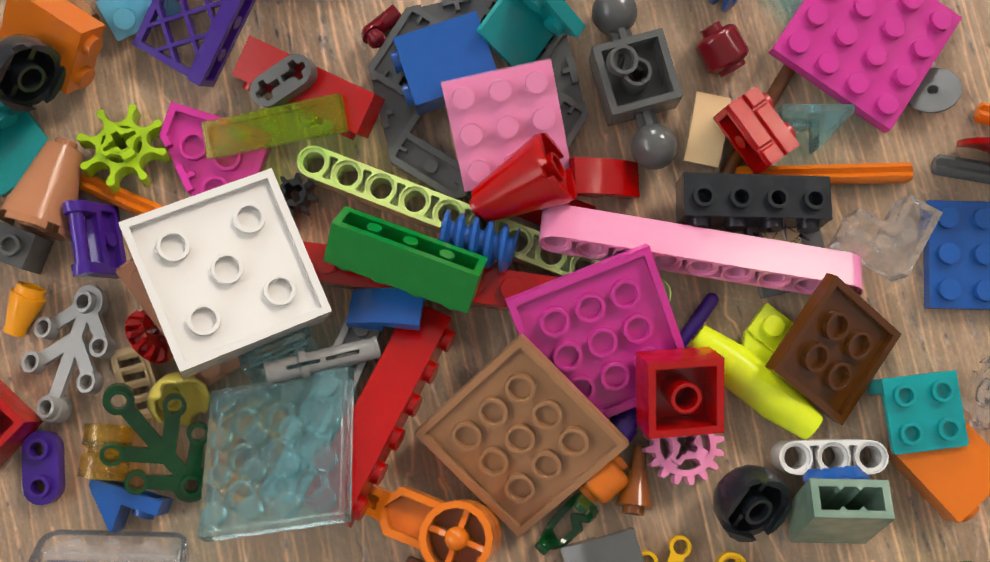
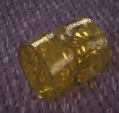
(93, 438)

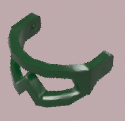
(549, 540)

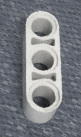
(845, 450)

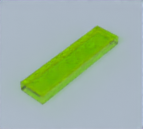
(275, 126)

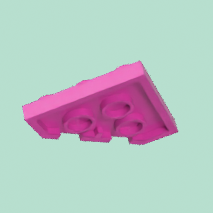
(185, 142)

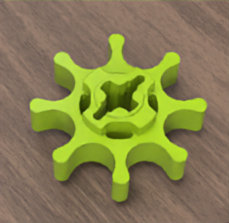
(115, 137)

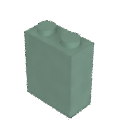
(840, 511)

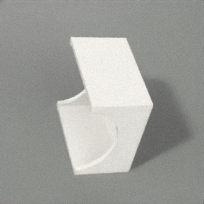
(225, 271)

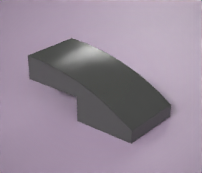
(613, 547)

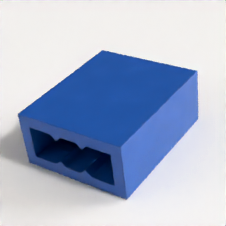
(438, 55)

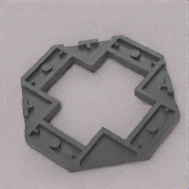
(399, 121)

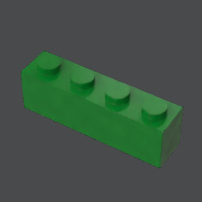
(404, 259)

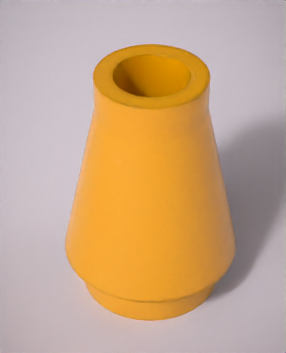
(23, 307)

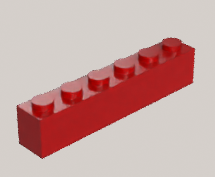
(391, 398)

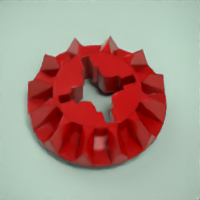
(148, 345)

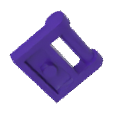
(103, 235)

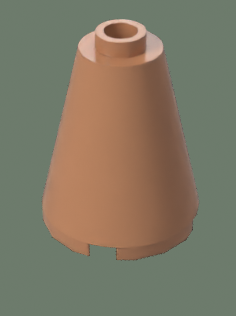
(43, 188)

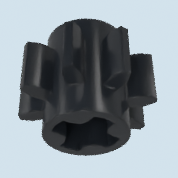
(304, 193)

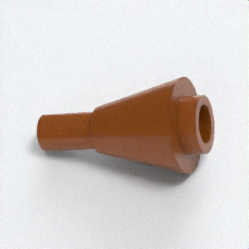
(636, 495)

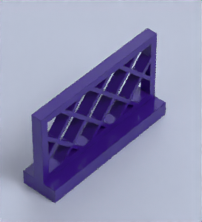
(217, 42)

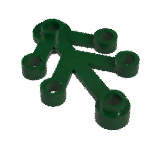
(159, 450)

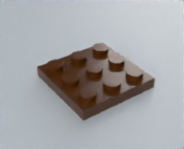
(833, 349)

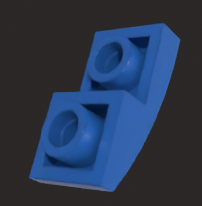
(385, 307)

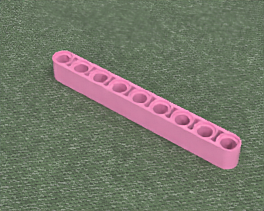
(697, 250)

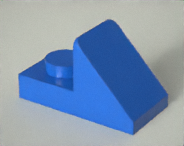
(116, 503)

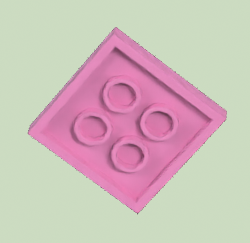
(499, 113)

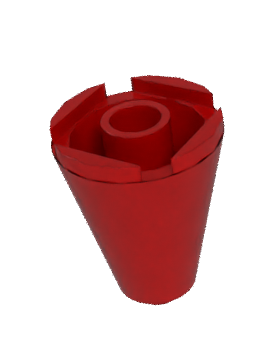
(525, 182)

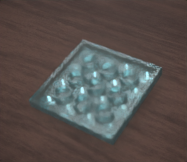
(278, 456)

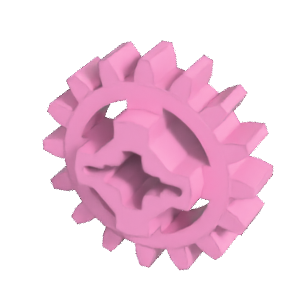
(673, 457)

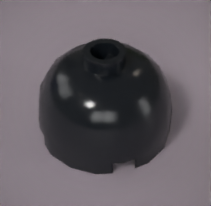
(28, 72)
(751, 502)

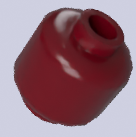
(721, 49)

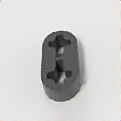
(278, 75)

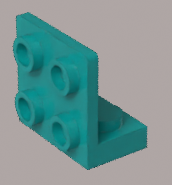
(524, 27)
(19, 144)
(922, 411)

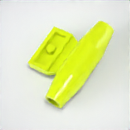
(752, 381)

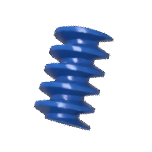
(479, 241)

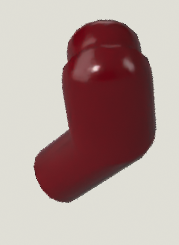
(374, 31)

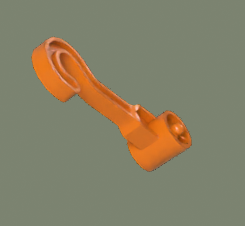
(440, 529)

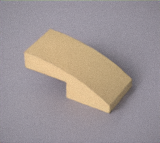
(704, 136)

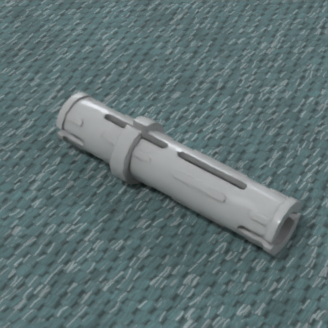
(276, 370)

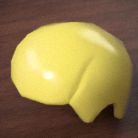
(192, 389)

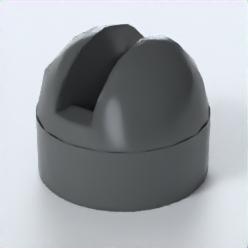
(628, 62)

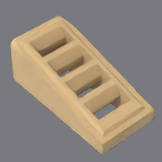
(123, 371)

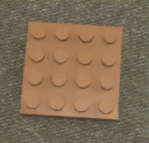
(521, 436)

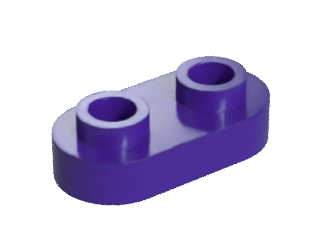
(47, 467)

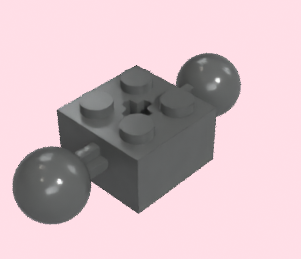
(625, 100)

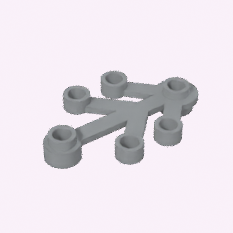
(86, 312)

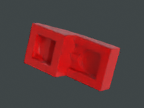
(605, 177)

